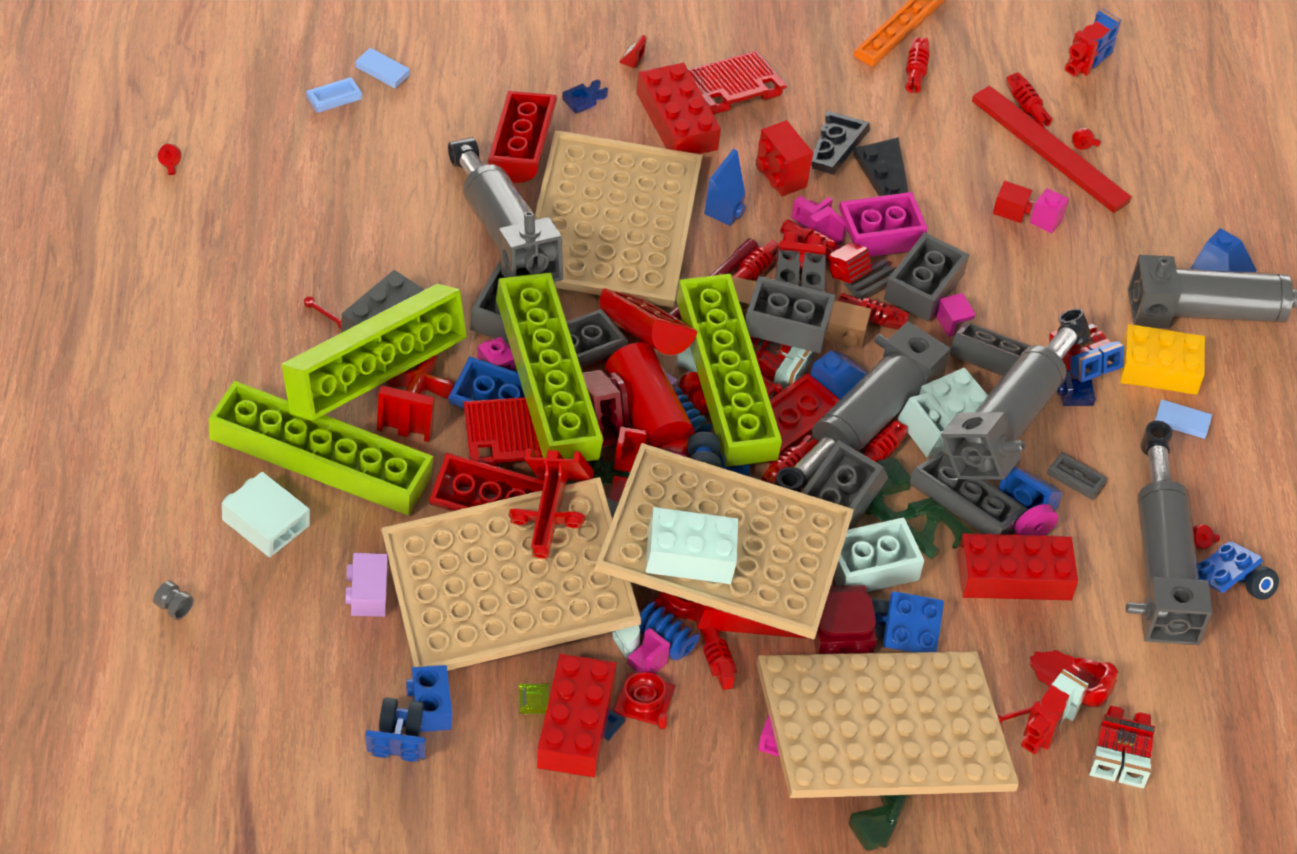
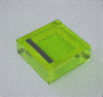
(533, 698)

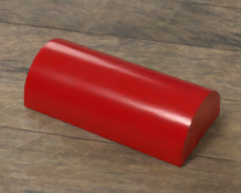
(522, 134)
(647, 322)
(650, 394)
(471, 483)

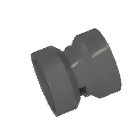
(171, 598)

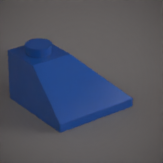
(726, 191)
(1224, 253)
(837, 372)
(1030, 489)

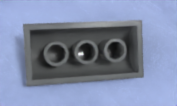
(594, 337)
(986, 348)
(969, 499)

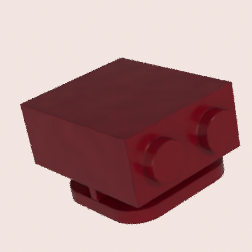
(609, 403)
(846, 622)

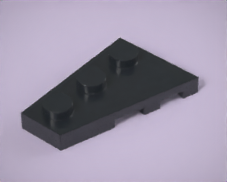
(837, 141)
(883, 166)

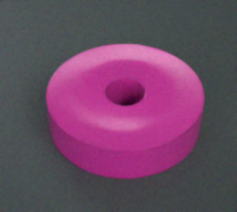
(1037, 521)

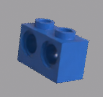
(434, 697)

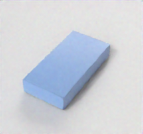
(382, 68)
(334, 95)
(1184, 418)

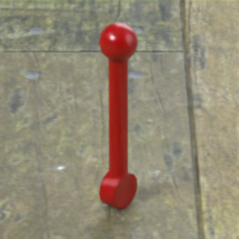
(309, 302)
(1015, 714)

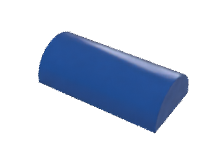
(485, 382)

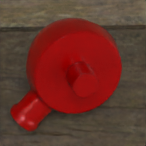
(1084, 139)
(169, 156)
(690, 383)
(699, 402)
(1204, 536)

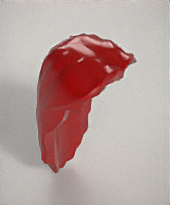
(1098, 675)

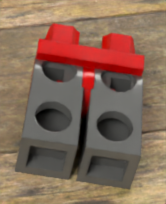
(801, 259)

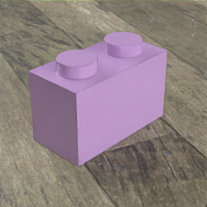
(368, 584)

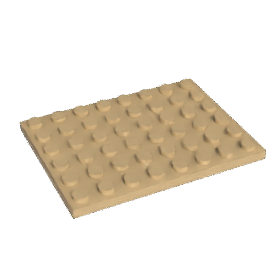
(619, 214)
(783, 541)
(481, 595)
(885, 724)

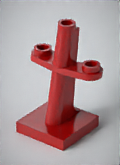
(411, 408)
(555, 473)

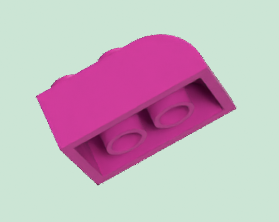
(884, 223)

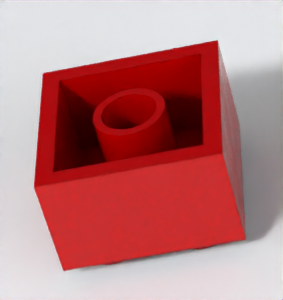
(784, 158)

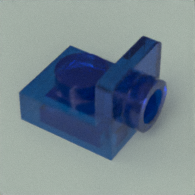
(1076, 393)

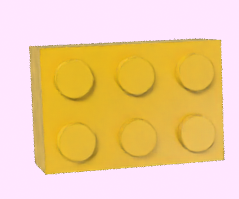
(1163, 359)

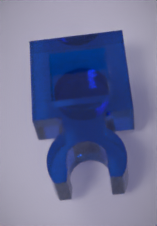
(582, 97)

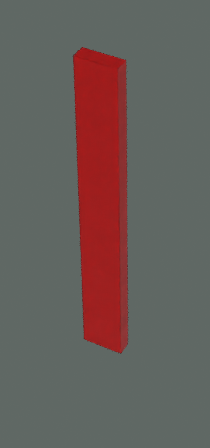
(1051, 149)

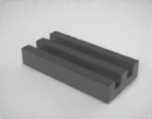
(878, 271)
(1075, 478)

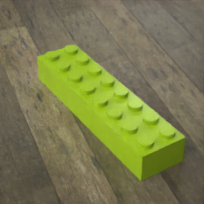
(373, 351)
(548, 366)
(729, 371)
(321, 448)

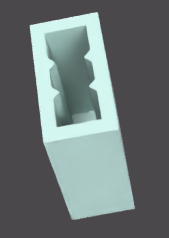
(265, 514)

